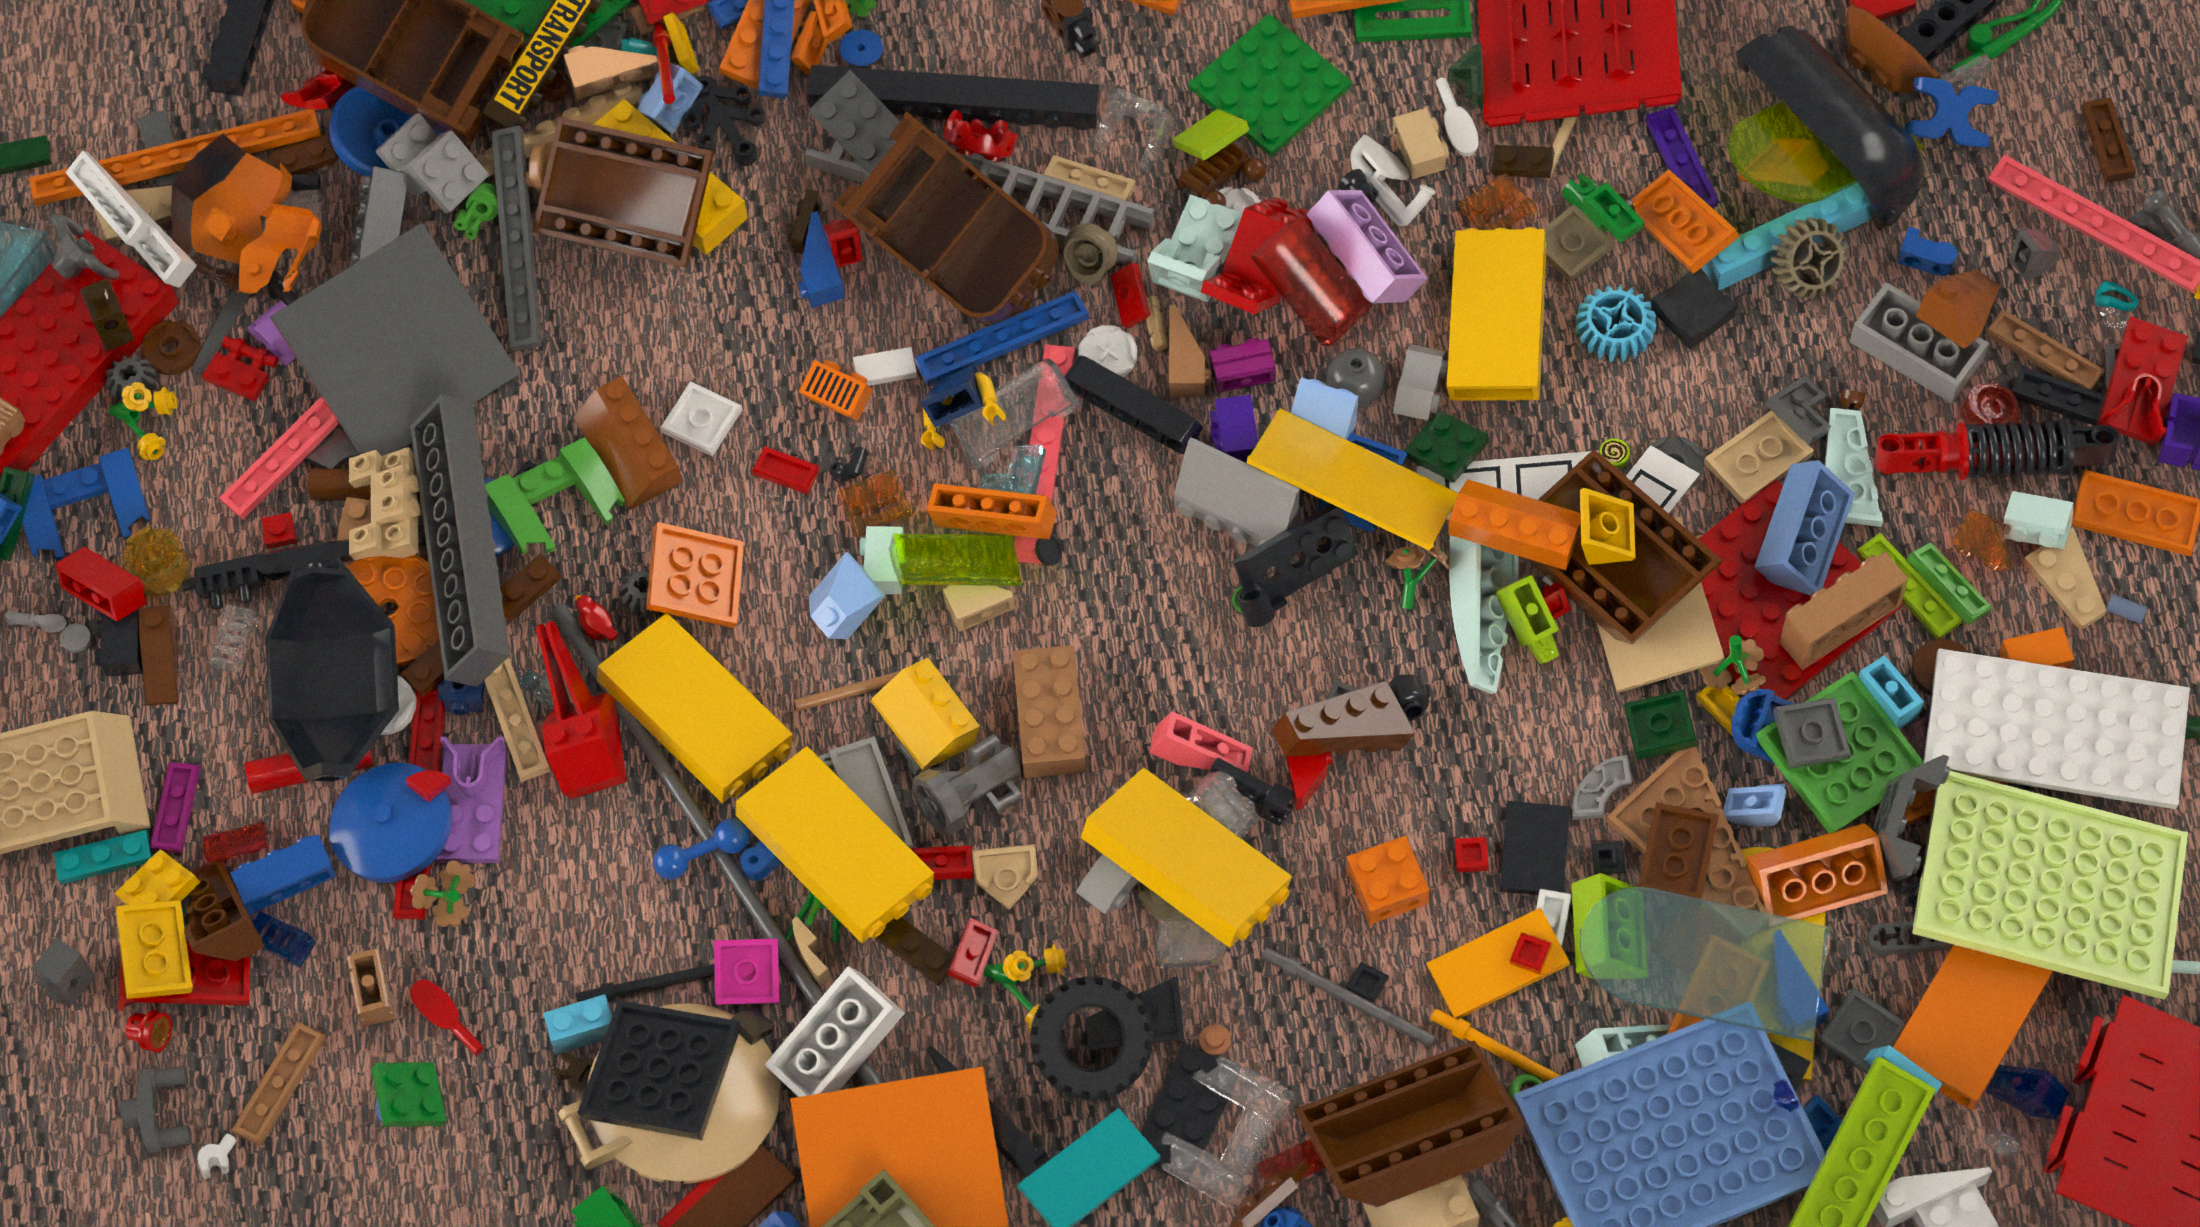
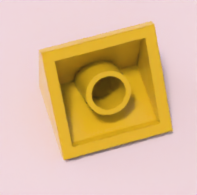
(1606, 528)

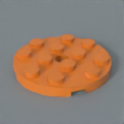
(410, 587)

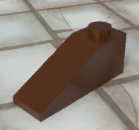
(159, 654)

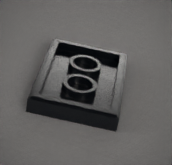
(1534, 848)

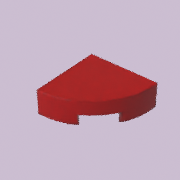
(428, 783)

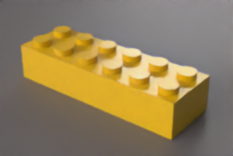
(721, 207)

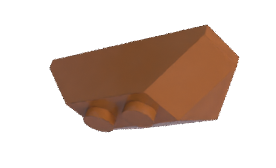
(1883, 53)

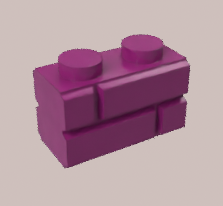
(1242, 365)

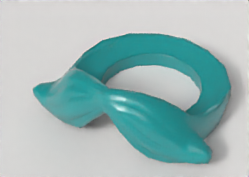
(2103, 300)

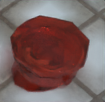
(1989, 402)

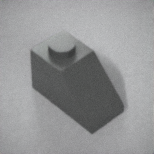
(2033, 253)

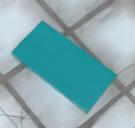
(1089, 1171)

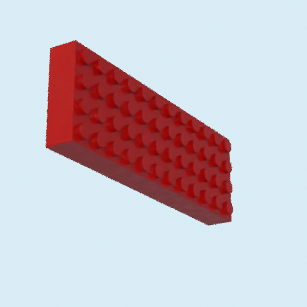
(54, 354)

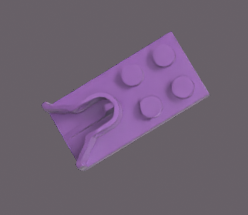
(476, 800)

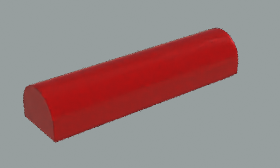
(281, 771)

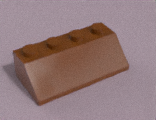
(627, 443)

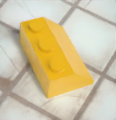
(926, 714)

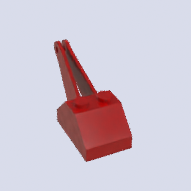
(578, 736)

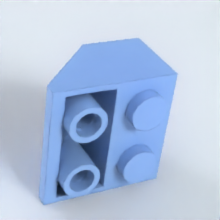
(1326, 407)

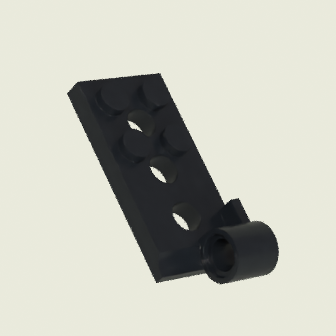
(1264, 596)

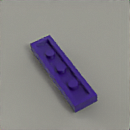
(1679, 153)

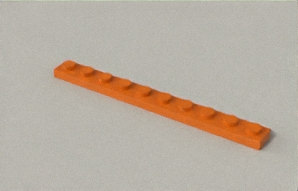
(175, 155)

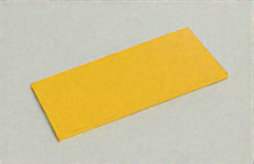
(1353, 478)

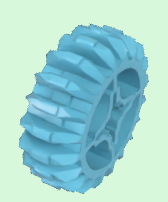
(1624, 337)

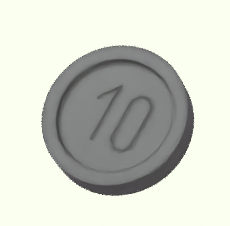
(75, 637)

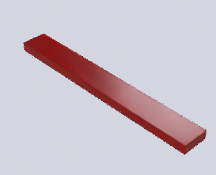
(426, 753)

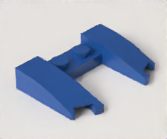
(113, 474)

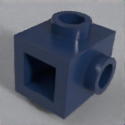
(461, 698)

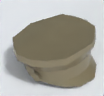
(1089, 252)

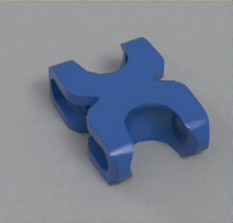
(1951, 112)

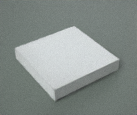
(701, 418)

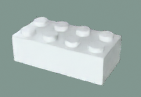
(835, 1036)

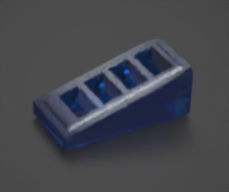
(297, 947)

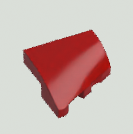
(319, 91)

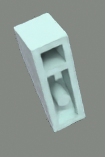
(1610, 1041)

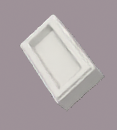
(886, 366)

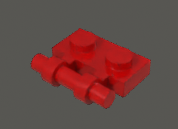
(237, 376)

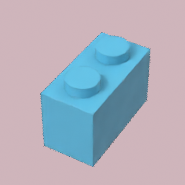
(1891, 691)
(578, 1023)

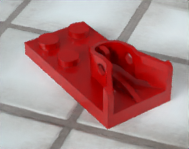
(2143, 381)
(213, 983)

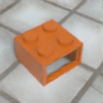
(1387, 880)

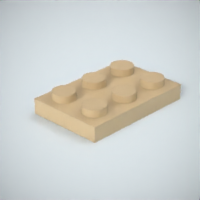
(1757, 457)

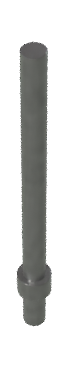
(1293, 968)

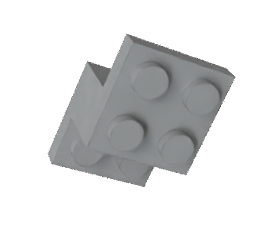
(433, 162)

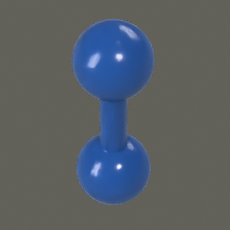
(672, 861)

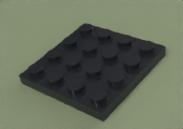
(659, 1070)

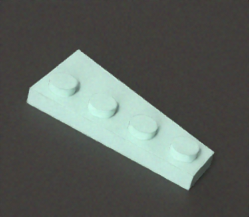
(1850, 462)

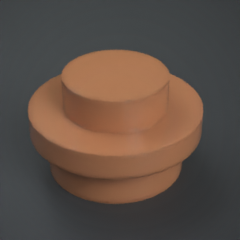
(1215, 1040)

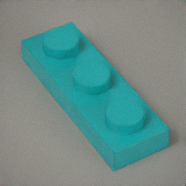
(102, 857)

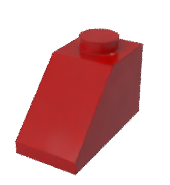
(843, 242)
(1307, 775)

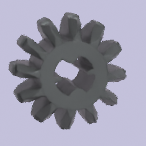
(129, 372)
(632, 591)

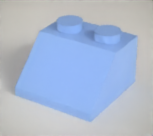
(670, 115)

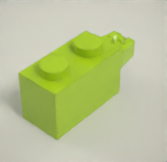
(1529, 617)

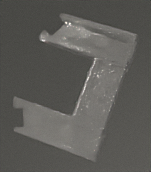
(1264, 1107)

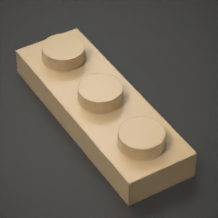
(1090, 177)

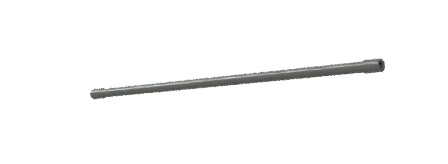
(570, 627)

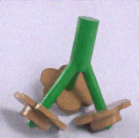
(1408, 558)
(1745, 657)
(450, 905)

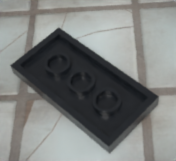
(1184, 1106)

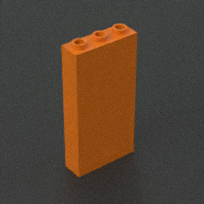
(1970, 1020)

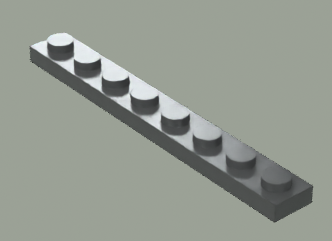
(516, 239)

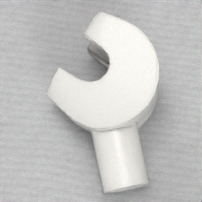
(215, 1155)

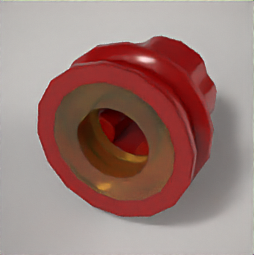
(151, 1031)

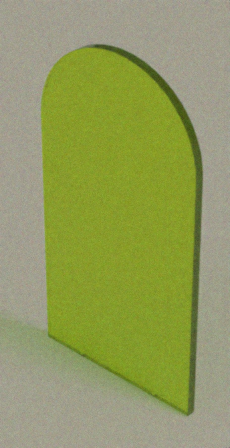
(1786, 157)

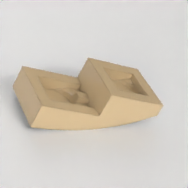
(807, 946)

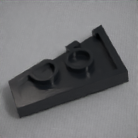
(1164, 1011)

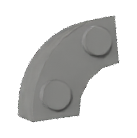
(1419, 382)
(1106, 885)

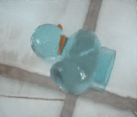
(539, 683)

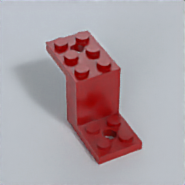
(1241, 280)

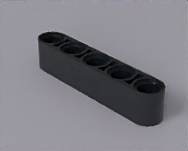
(1132, 404)

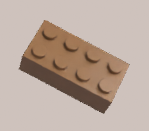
(1843, 609)
(1049, 711)

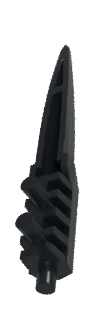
(250, 570)
(1008, 1137)

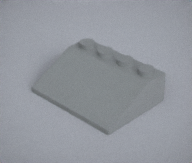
(1234, 495)

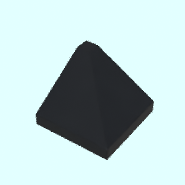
(1607, 856)

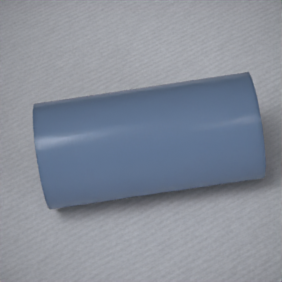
(2126, 608)

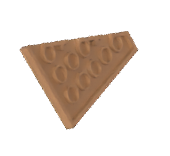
(1686, 784)

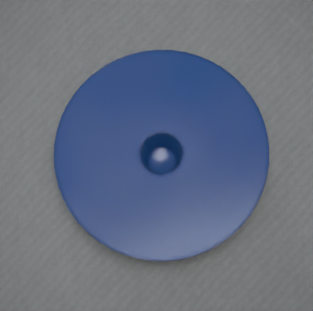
(861, 48)

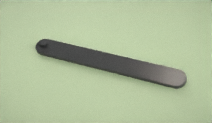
(220, 329)

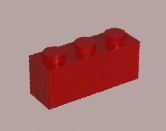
(100, 583)

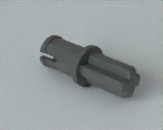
(1490, 1205)

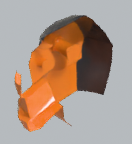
(225, 215)

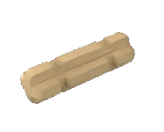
(1156, 325)

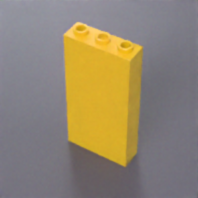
(1497, 315)
(695, 708)
(835, 845)
(1187, 858)

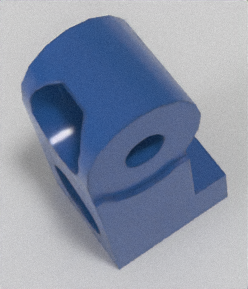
(1927, 255)
(758, 862)

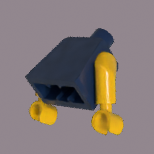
(956, 397)

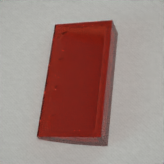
(1311, 281)

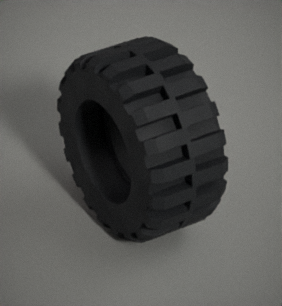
(1136, 1038)

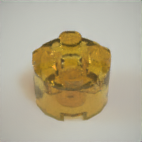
(157, 560)

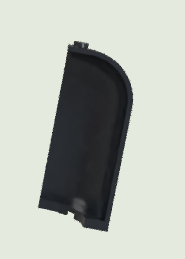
(1841, 116)

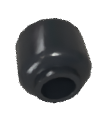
(1410, 695)

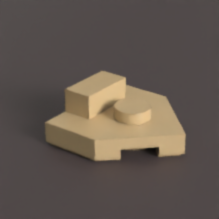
(1006, 872)

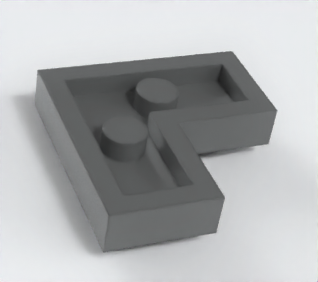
(1796, 406)

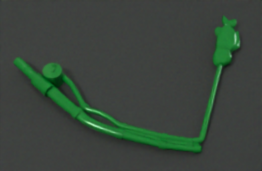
(1980, 35)

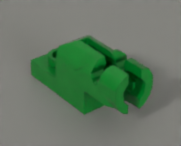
(1603, 207)

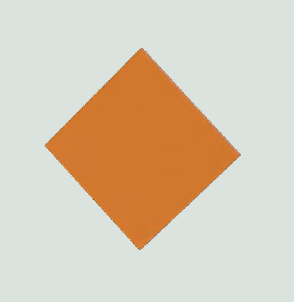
(921, 1130)

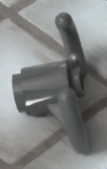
(75, 252)

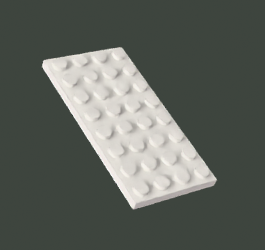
(2058, 728)

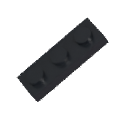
(2058, 396)

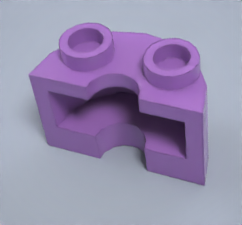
(267, 333)

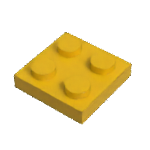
(158, 881)

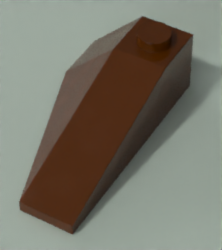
(218, 917)

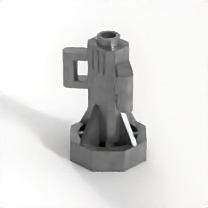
(948, 794)

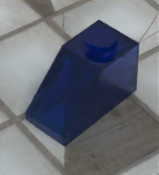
(2029, 1090)

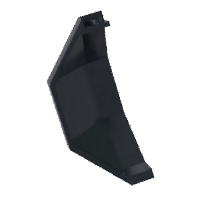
(329, 670)

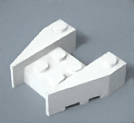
(1937, 1200)

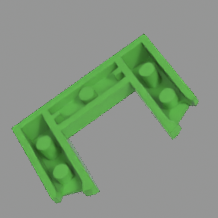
(576, 465)

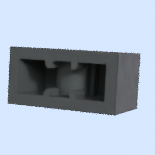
(62, 973)

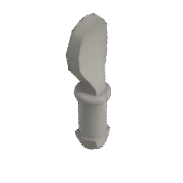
(48, 622)

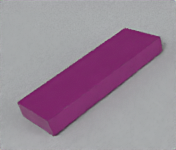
(175, 807)

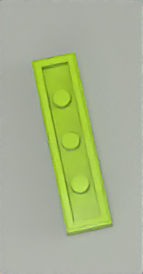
(1918, 595)

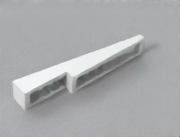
(131, 221)

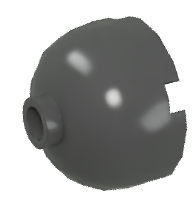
(1359, 373)

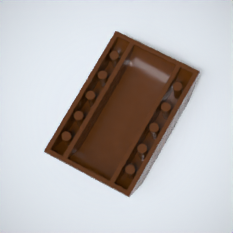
(623, 192)
(1637, 593)
(1413, 1126)

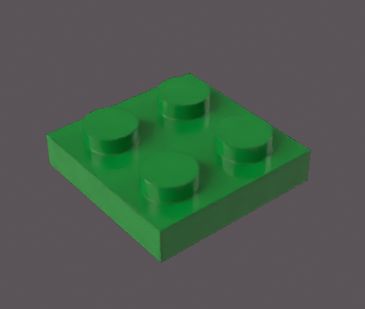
(408, 1094)

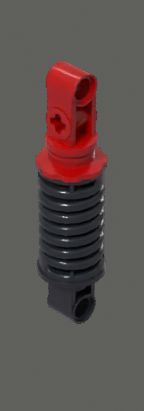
(1999, 448)

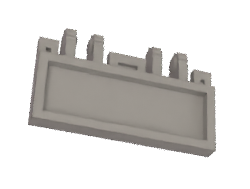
(865, 773)

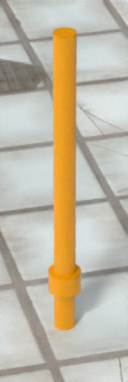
(1463, 1030)

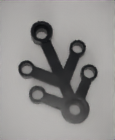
(722, 115)

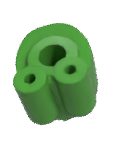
(480, 207)

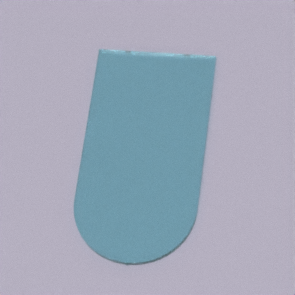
(1707, 959)

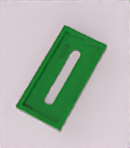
(1455, 25)

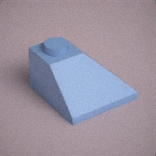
(843, 599)

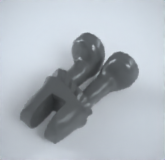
(2159, 206)

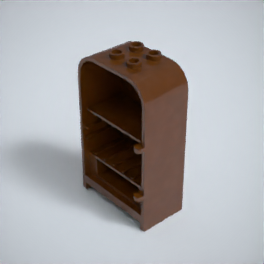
(414, 54)
(952, 226)

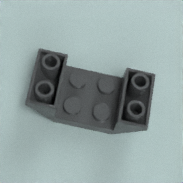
(1898, 855)

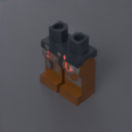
(1072, 24)

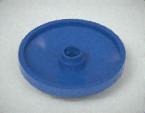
(361, 126)
(386, 828)

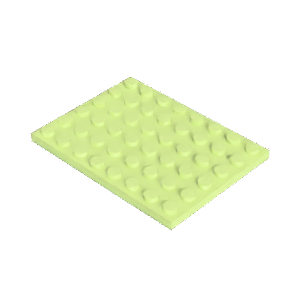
(2052, 884)

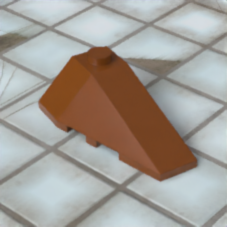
(1959, 306)

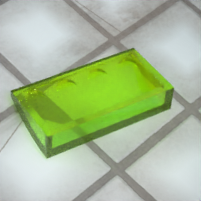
(954, 559)

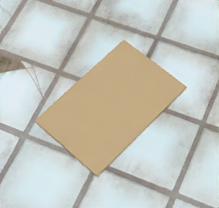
(1673, 646)

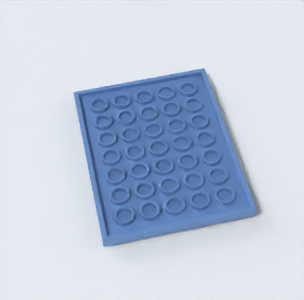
(1672, 1132)

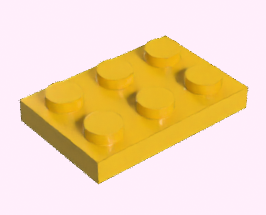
(153, 949)

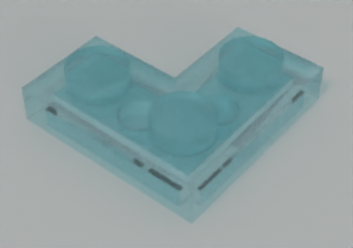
(1022, 474)

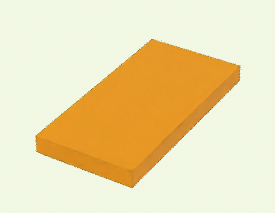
(1482, 968)

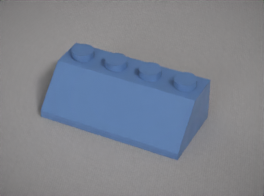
(1805, 528)

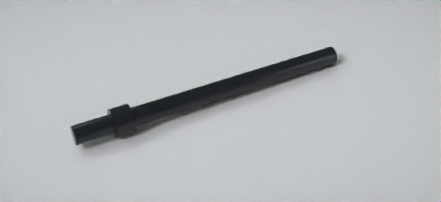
(612, 991)

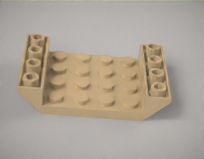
(69, 780)

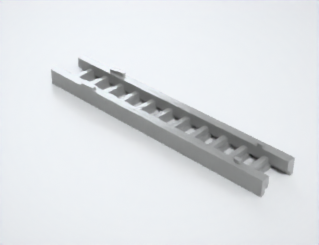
(1029, 181)

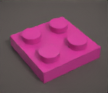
(746, 971)

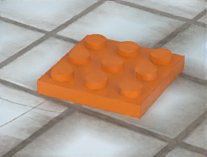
(695, 575)

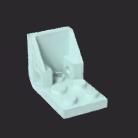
(1196, 248)

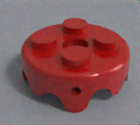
(978, 139)

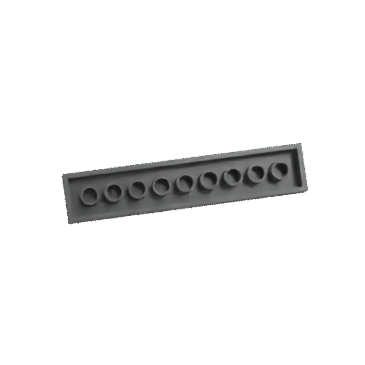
(459, 541)

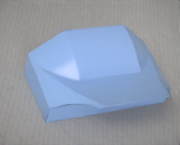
(1755, 805)

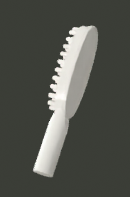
(1457, 122)

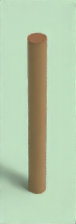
(843, 692)

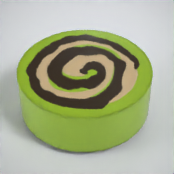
(1615, 452)

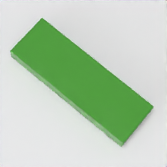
(1949, 583)

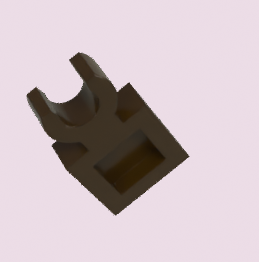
(576, 1071)

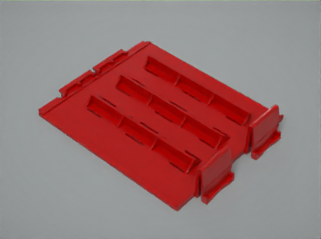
(1510, 47)
(2144, 1190)

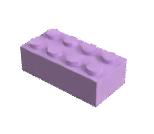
(1366, 246)

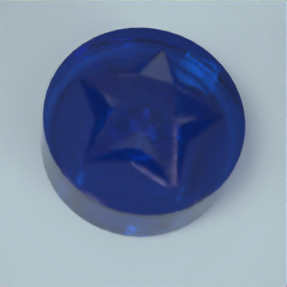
(1784, 1096)

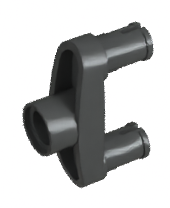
(142, 1110)

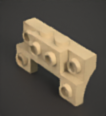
(393, 504)

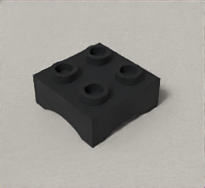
(1693, 308)

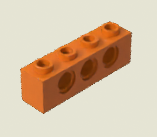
(991, 511)

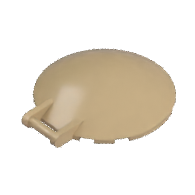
(736, 1128)

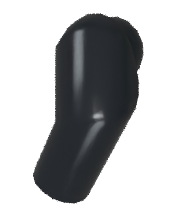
(852, 469)

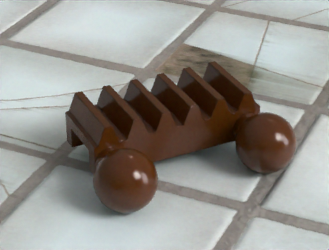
(1214, 171)

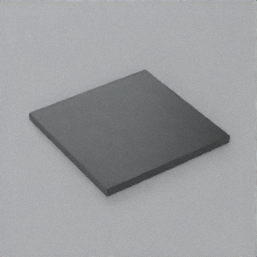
(393, 341)

